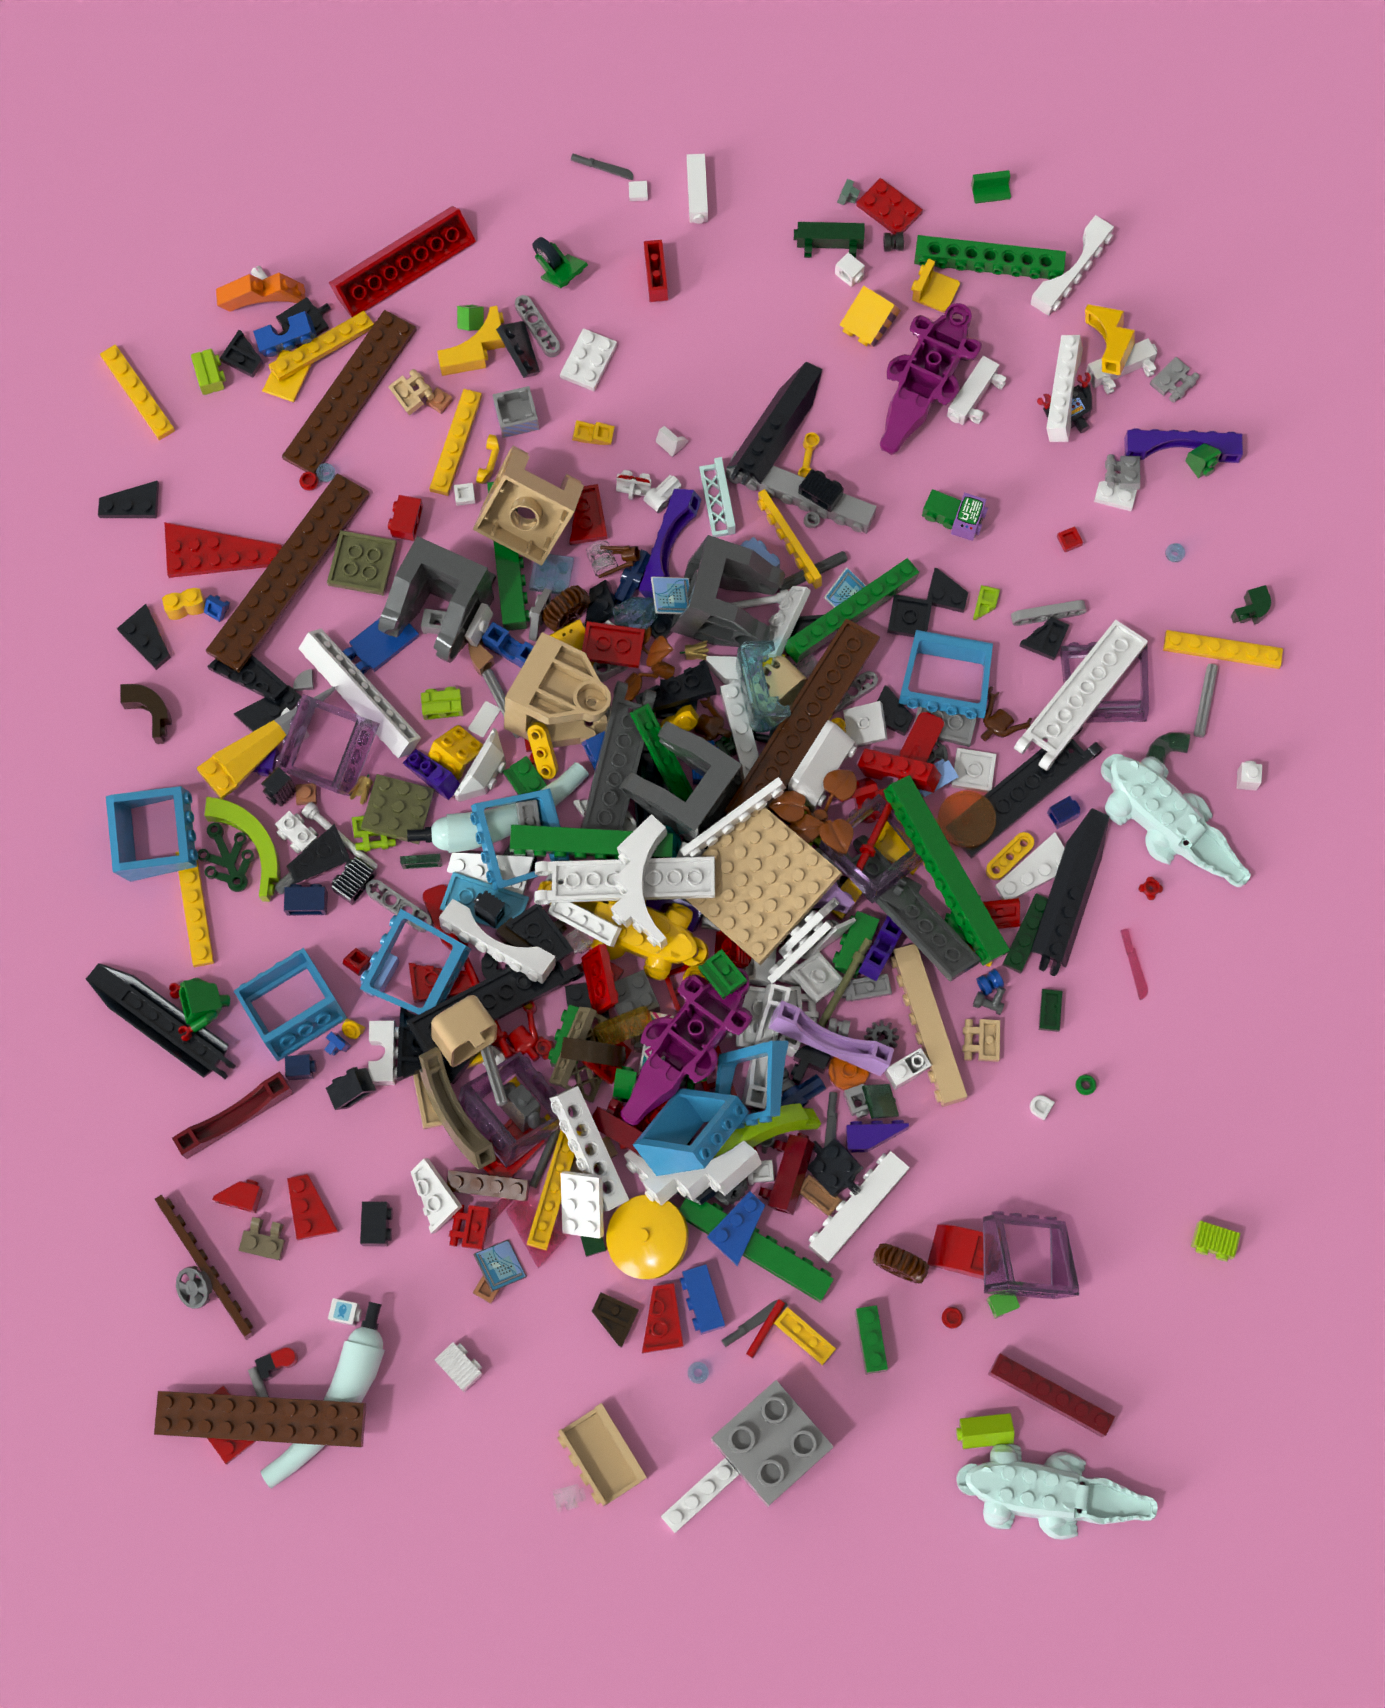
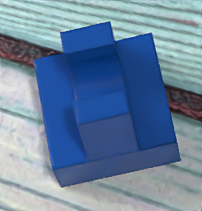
(215, 607)
(336, 1044)

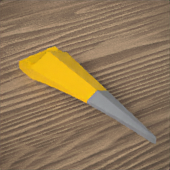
(234, 763)

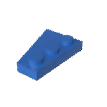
(736, 1229)

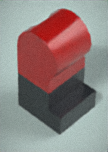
(276, 1360)

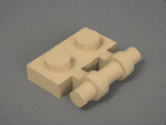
(405, 393)
(989, 1040)

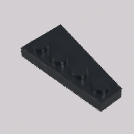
(253, 677)
(688, 687)

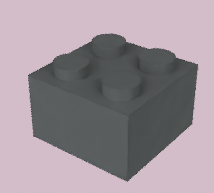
(635, 992)

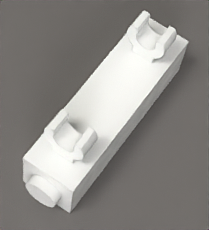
(1141, 356)
(973, 390)

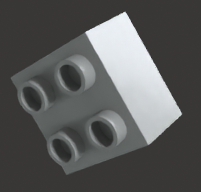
(771, 1443)

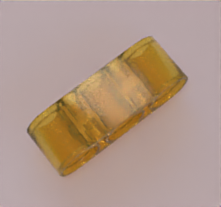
(623, 1026)

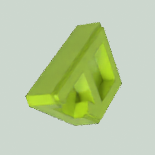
(986, 601)

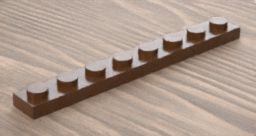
(200, 1258)

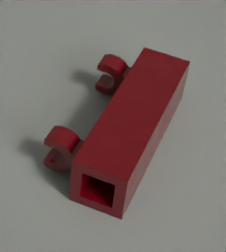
(614, 1126)
(790, 1173)

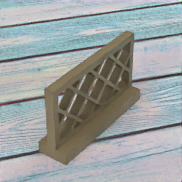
(565, 1068)

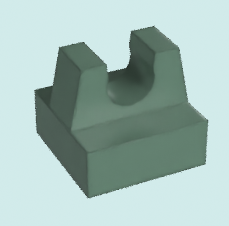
(848, 193)

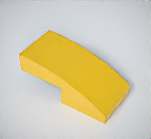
(593, 434)

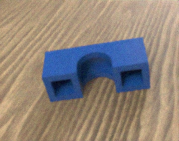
(300, 331)
(501, 642)

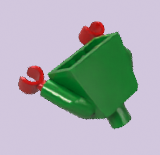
(199, 1003)

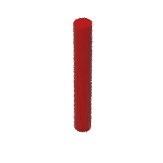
(765, 1328)

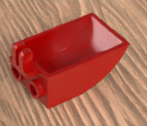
(958, 1250)

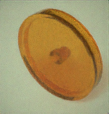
(966, 819)

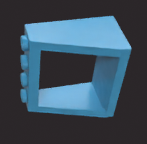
(122, 836)
(302, 1027)
(666, 1137)

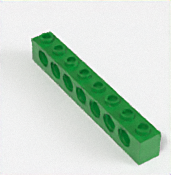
(997, 252)

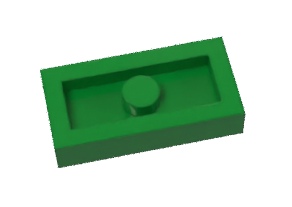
(991, 186)

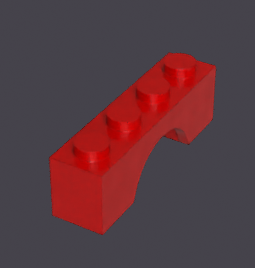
(880, 764)

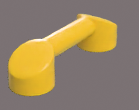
(810, 444)
(484, 475)

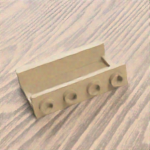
(601, 1455)

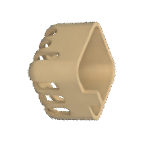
(783, 681)

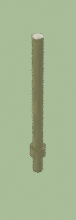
(858, 958)

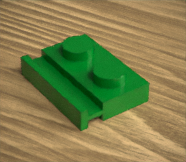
(524, 777)
(722, 974)

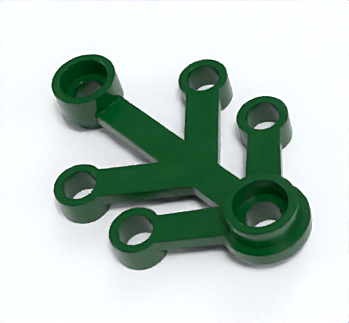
(227, 860)

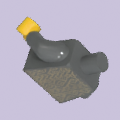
(522, 1106)

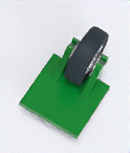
(558, 268)

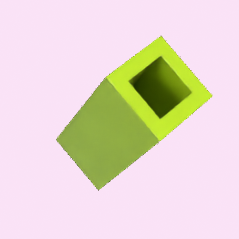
(985, 1431)

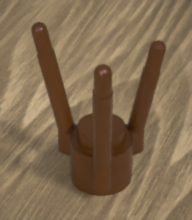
(628, 554)

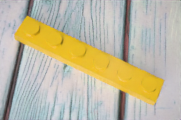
(321, 346)
(137, 392)
(455, 442)
(792, 544)
(1223, 649)
(196, 916)
(551, 1195)

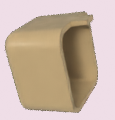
(463, 1030)

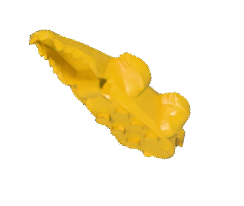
(672, 924)

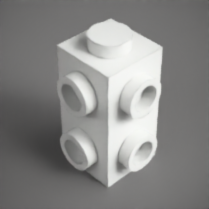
(293, 829)

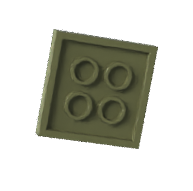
(362, 563)
(396, 807)

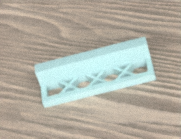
(723, 494)

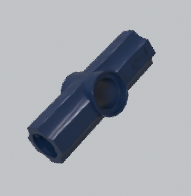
(631, 578)
(803, 1092)

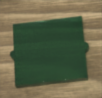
(880, 1101)

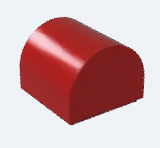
(357, 961)

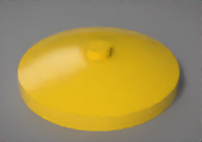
(647, 1238)

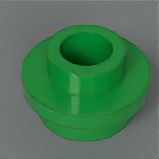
(1090, 1080)

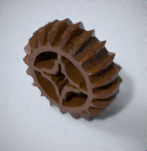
(566, 608)
(900, 1263)

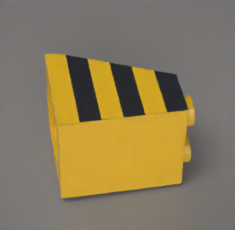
(869, 317)

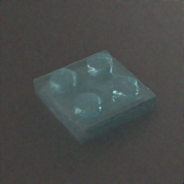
(553, 574)

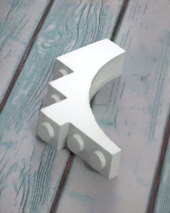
(636, 854)
(720, 1174)

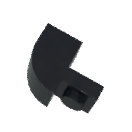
(811, 1058)

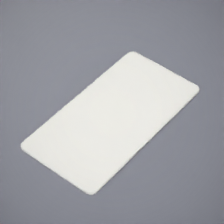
(484, 719)

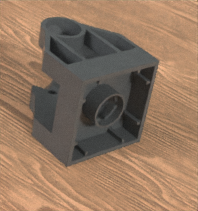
(734, 569)
(446, 575)
(709, 799)

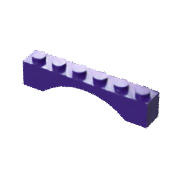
(1146, 442)
(680, 511)

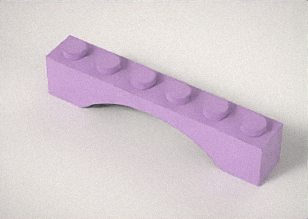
(797, 1025)

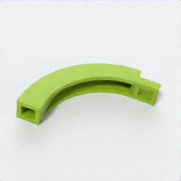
(239, 818)
(791, 1118)

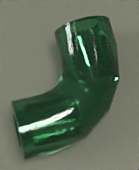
(1169, 743)

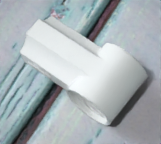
(659, 497)

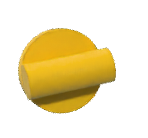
(352, 1029)

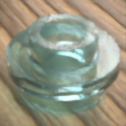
(325, 467)
(1175, 548)
(698, 1365)

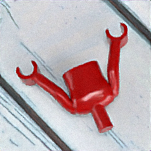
(523, 1040)

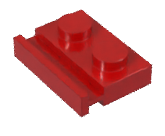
(1004, 912)

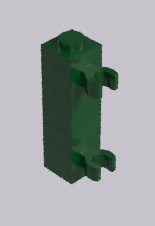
(829, 235)

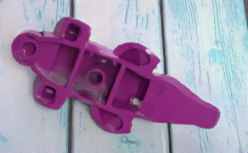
(927, 372)
(686, 1043)

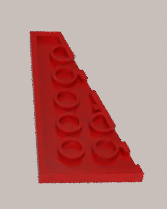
(205, 552)

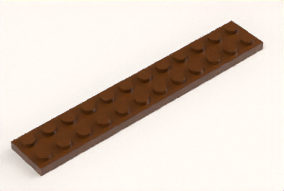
(287, 573)
(809, 711)

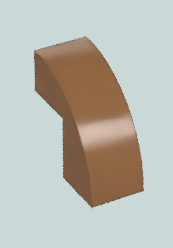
(480, 657)

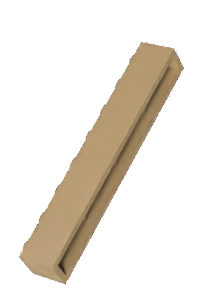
(928, 1024)

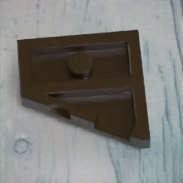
(615, 1317)

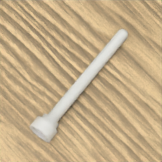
(778, 598)
(311, 811)

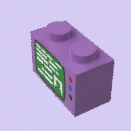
(968, 517)

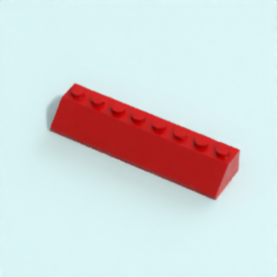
(402, 261)

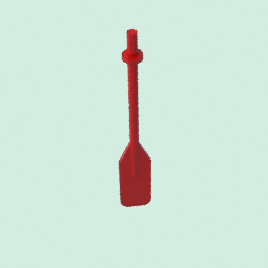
(917, 747)
(433, 899)

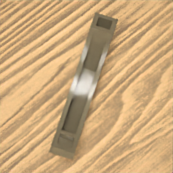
(451, 1114)

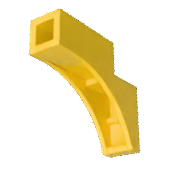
(1118, 339)
(473, 352)

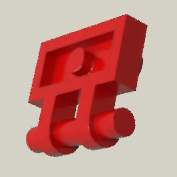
(475, 1227)

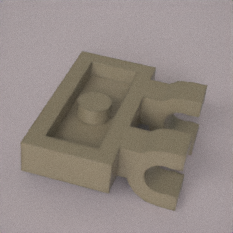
(263, 1245)

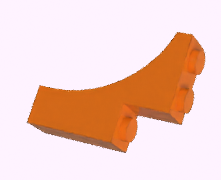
(253, 290)

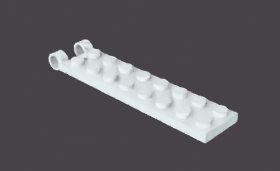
(1082, 692)
(595, 879)

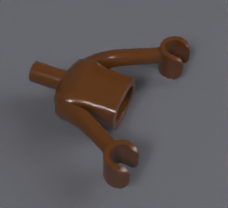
(1000, 721)
(711, 726)

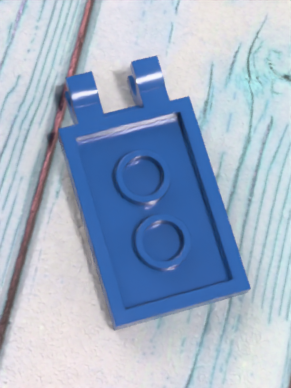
(378, 648)

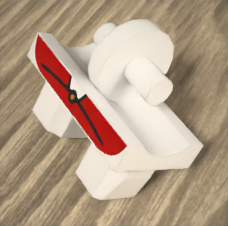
(633, 485)

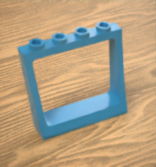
(950, 648)
(547, 816)
(446, 978)
(776, 1055)

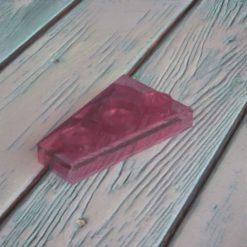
(522, 1217)

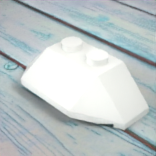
(483, 770)

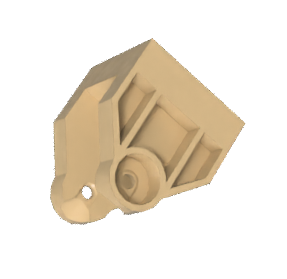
(519, 488)
(559, 691)

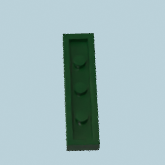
(1025, 936)

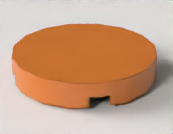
(846, 1075)

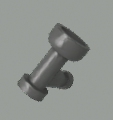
(995, 1004)

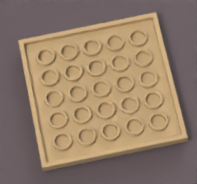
(763, 883)

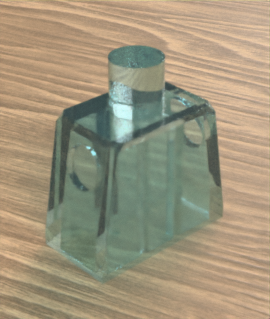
(640, 612)

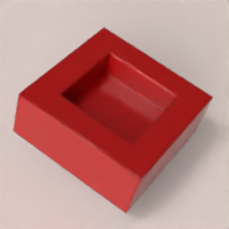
(1069, 539)

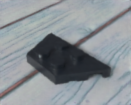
(408, 1049)

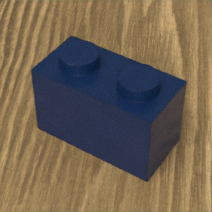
(305, 900)

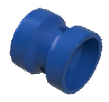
(990, 982)

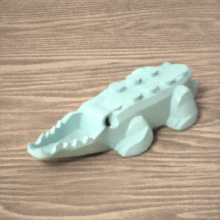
(1168, 816)
(1049, 1493)

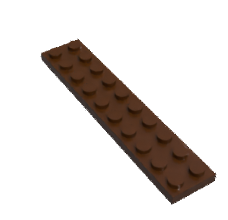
(349, 392)
(260, 1418)

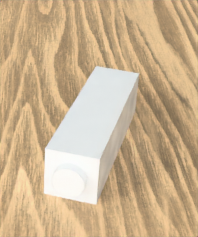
(697, 188)

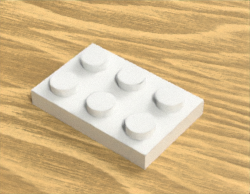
(588, 359)
(582, 1204)

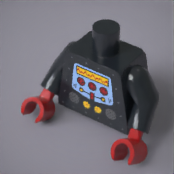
(1080, 404)

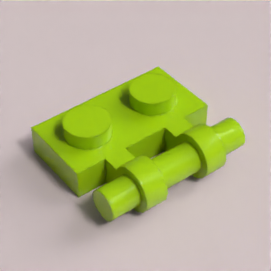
(366, 845)

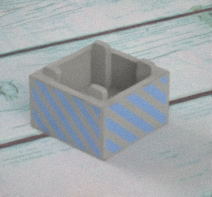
(515, 412)

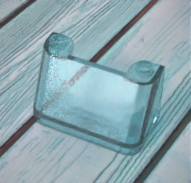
(761, 709)

